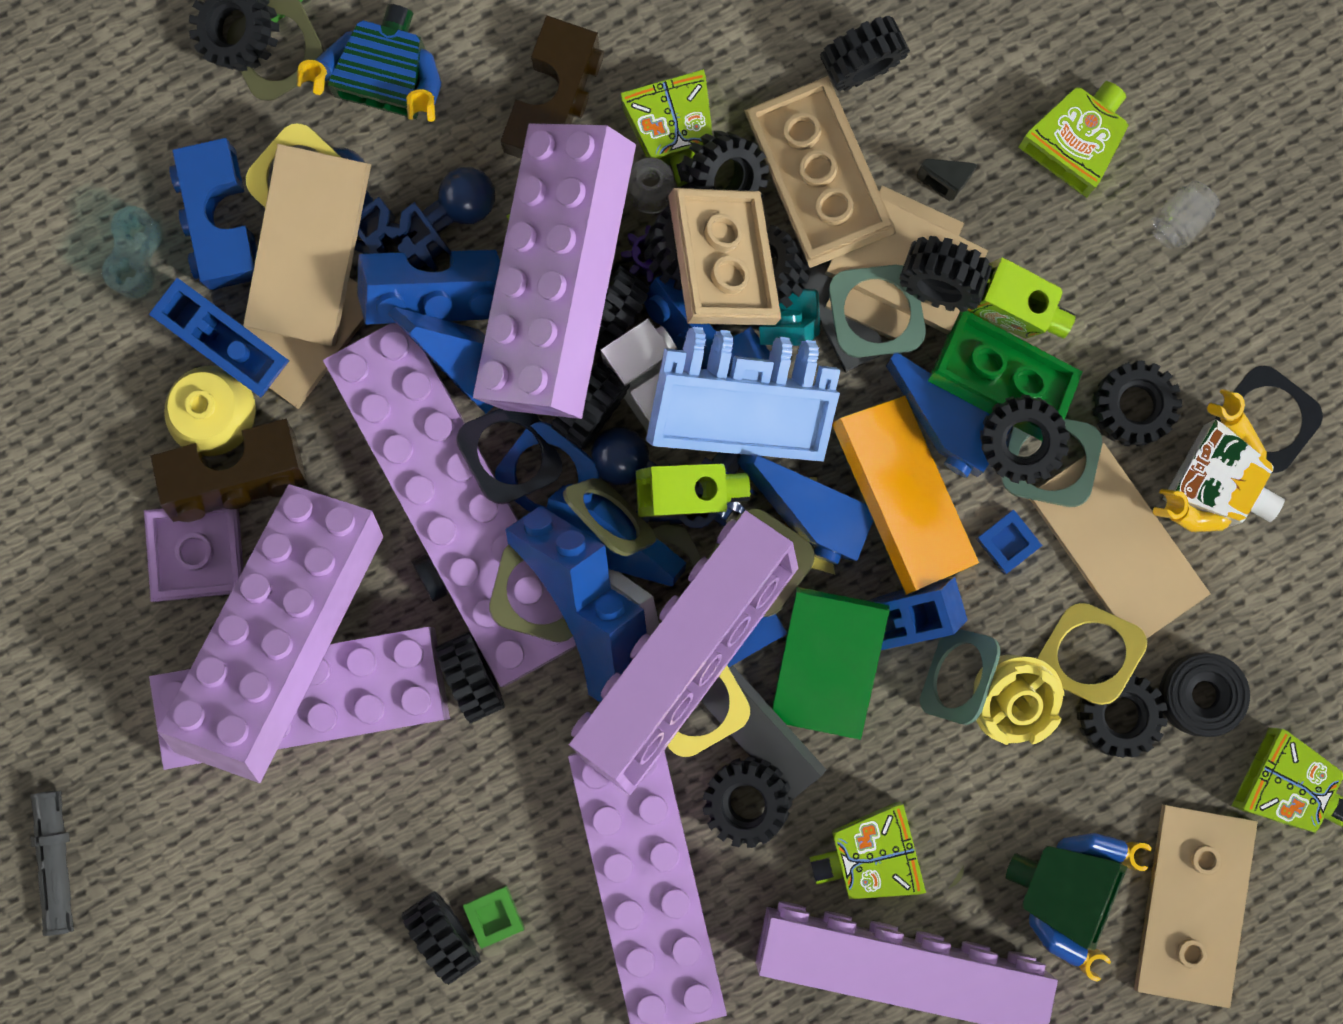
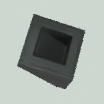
(946, 176)

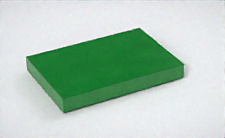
(991, 365)
(830, 662)

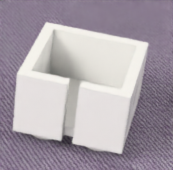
(637, 361)

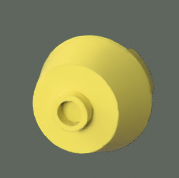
(209, 410)
(1021, 700)

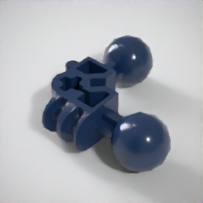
(463, 197)
(623, 451)

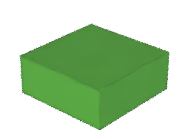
(493, 917)

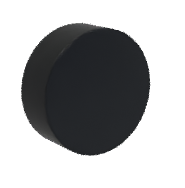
(430, 577)

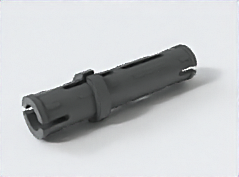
(51, 857)

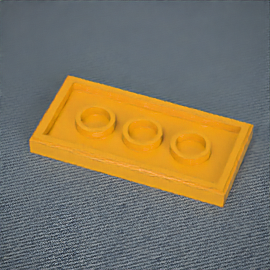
(905, 493)

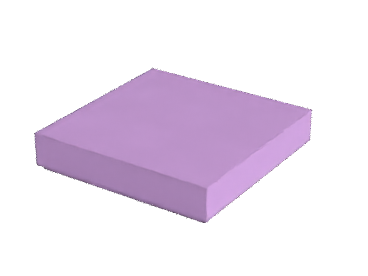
(193, 556)

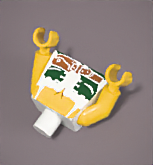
(1222, 474)

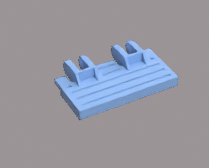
(749, 410)

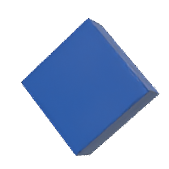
(1009, 542)

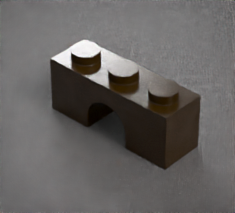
(569, 57)
(192, 489)

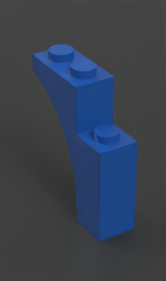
(579, 582)

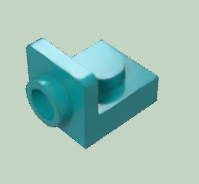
(797, 322)

